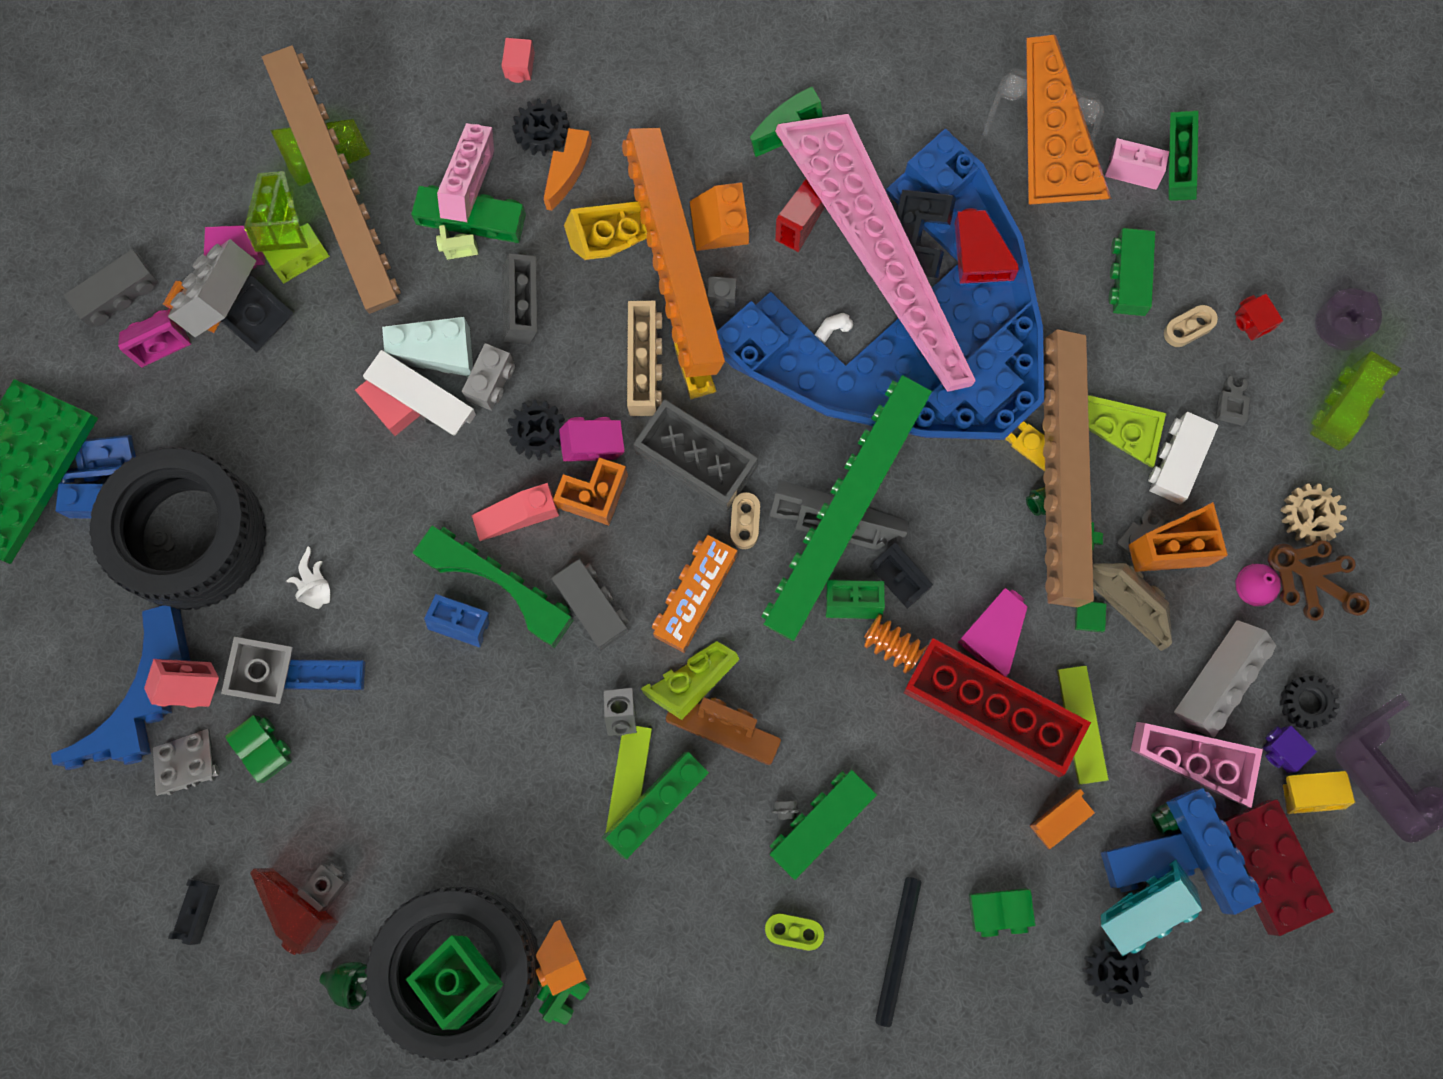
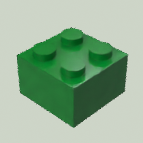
(454, 982)

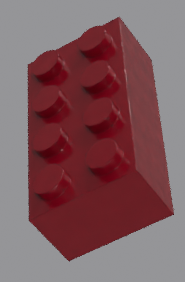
(1280, 868)

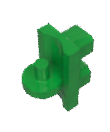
(554, 1006)

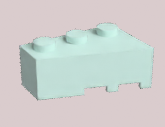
(431, 345)

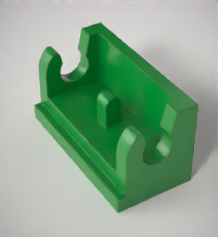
(854, 599)

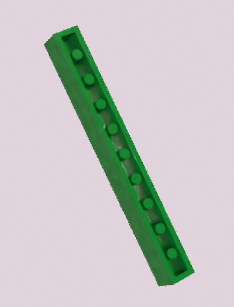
(847, 508)

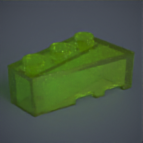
(350, 141)
(273, 215)
(1351, 401)

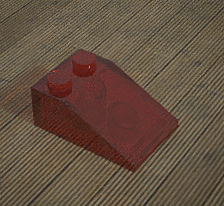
(292, 918)

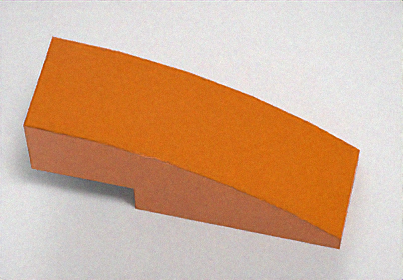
(566, 167)

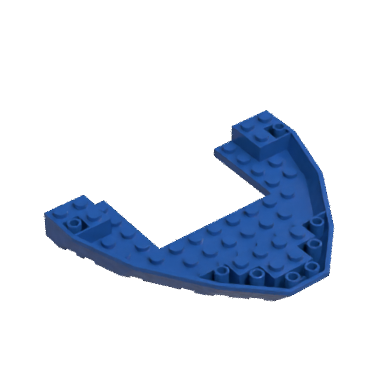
(992, 322)

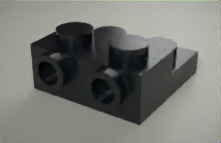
(256, 314)

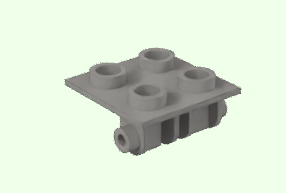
(183, 763)

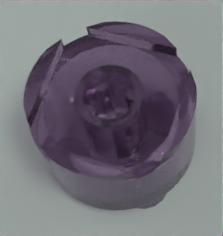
(1348, 319)

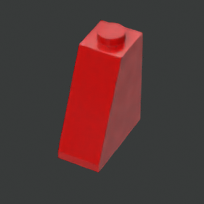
(798, 217)
(981, 249)

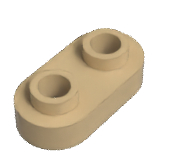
(1189, 327)
(745, 521)

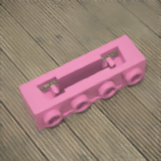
(465, 172)

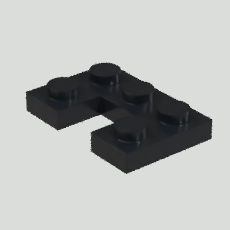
(915, 210)

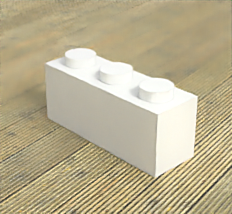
(1182, 457)

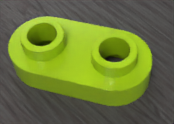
(794, 931)

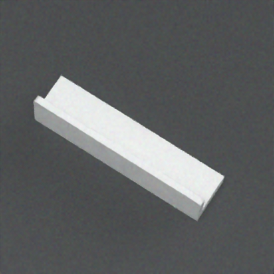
(418, 393)

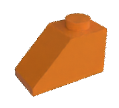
(558, 961)

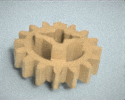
(1326, 513)

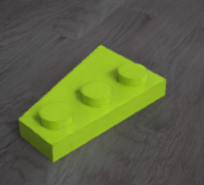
(1127, 427)
(687, 686)

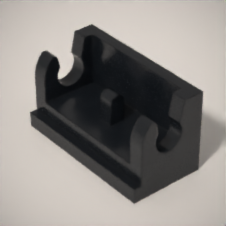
(901, 575)
(195, 911)

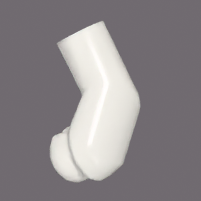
(832, 323)

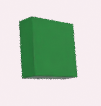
(1091, 617)

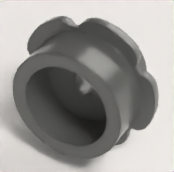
(785, 809)

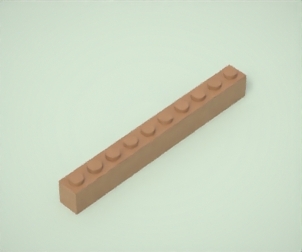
(330, 178)
(1067, 471)

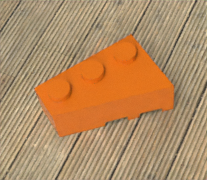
(1182, 543)

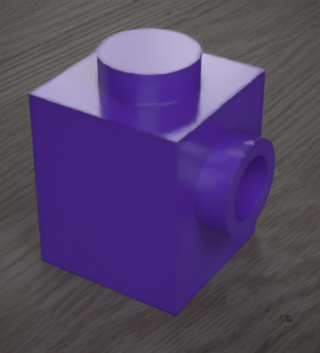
(1287, 749)

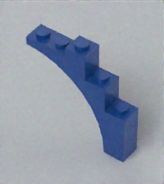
(124, 732)

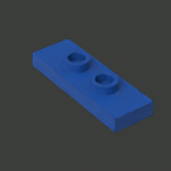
(325, 675)

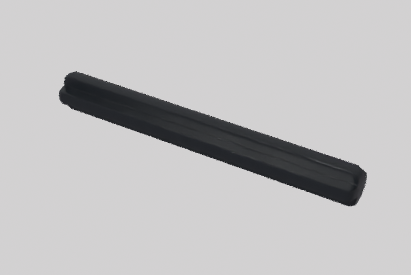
(898, 952)

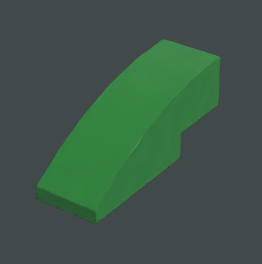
(800, 107)

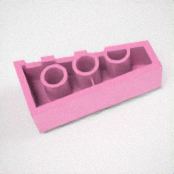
(1215, 763)

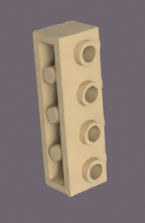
(642, 358)

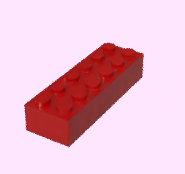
(997, 708)

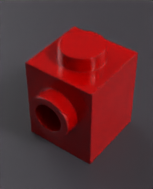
(1257, 316)

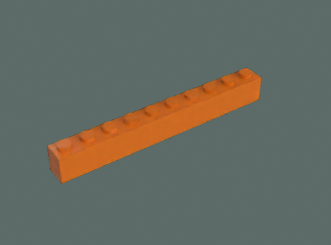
(673, 253)

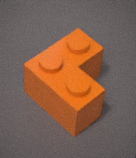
(593, 499)

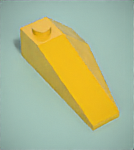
(604, 229)

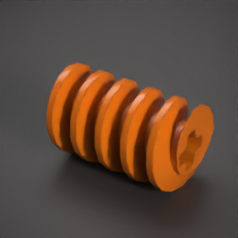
(893, 644)

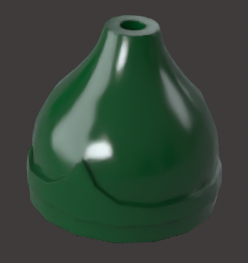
(344, 984)

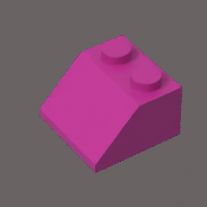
(152, 339)

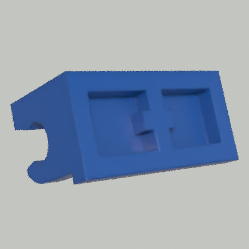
(457, 620)

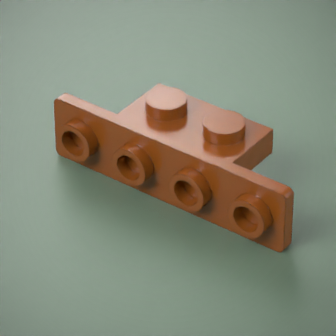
(728, 728)

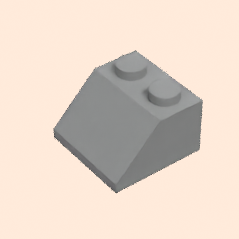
(257, 670)

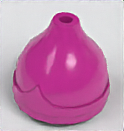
(1258, 584)

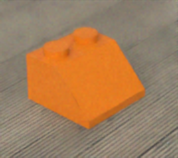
(720, 217)

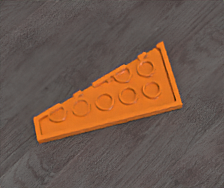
(1059, 144)

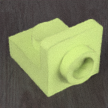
(458, 246)

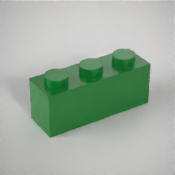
(1183, 155)
(1132, 272)

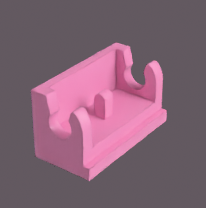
(1137, 164)

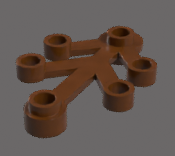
(1313, 576)

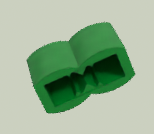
(259, 748)
(1002, 911)

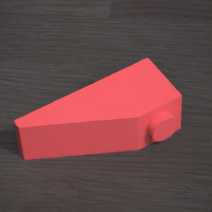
(516, 512)

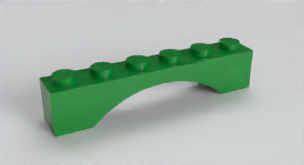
(447, 555)

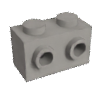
(488, 377)

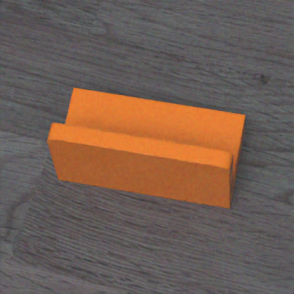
(1062, 818)

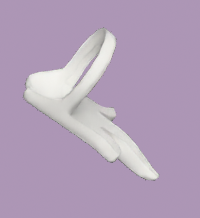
(313, 588)

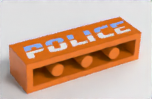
(695, 593)

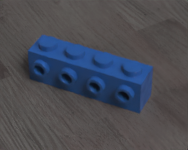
(1214, 852)

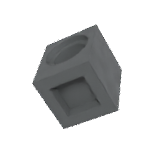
(620, 712)

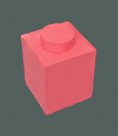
(518, 59)

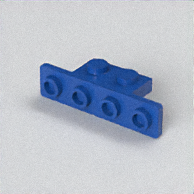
(100, 458)

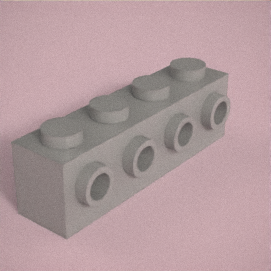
(1225, 678)

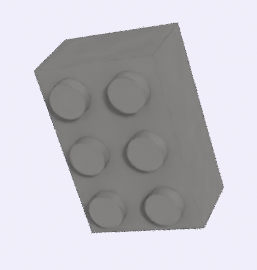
(211, 288)

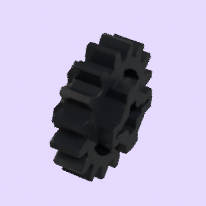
(541, 137)
(530, 438)
(1107, 980)

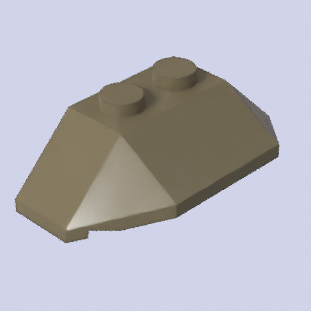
(1135, 600)

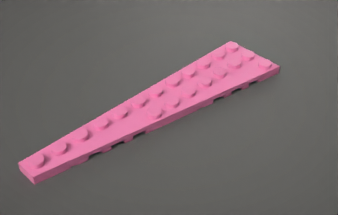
(851, 191)

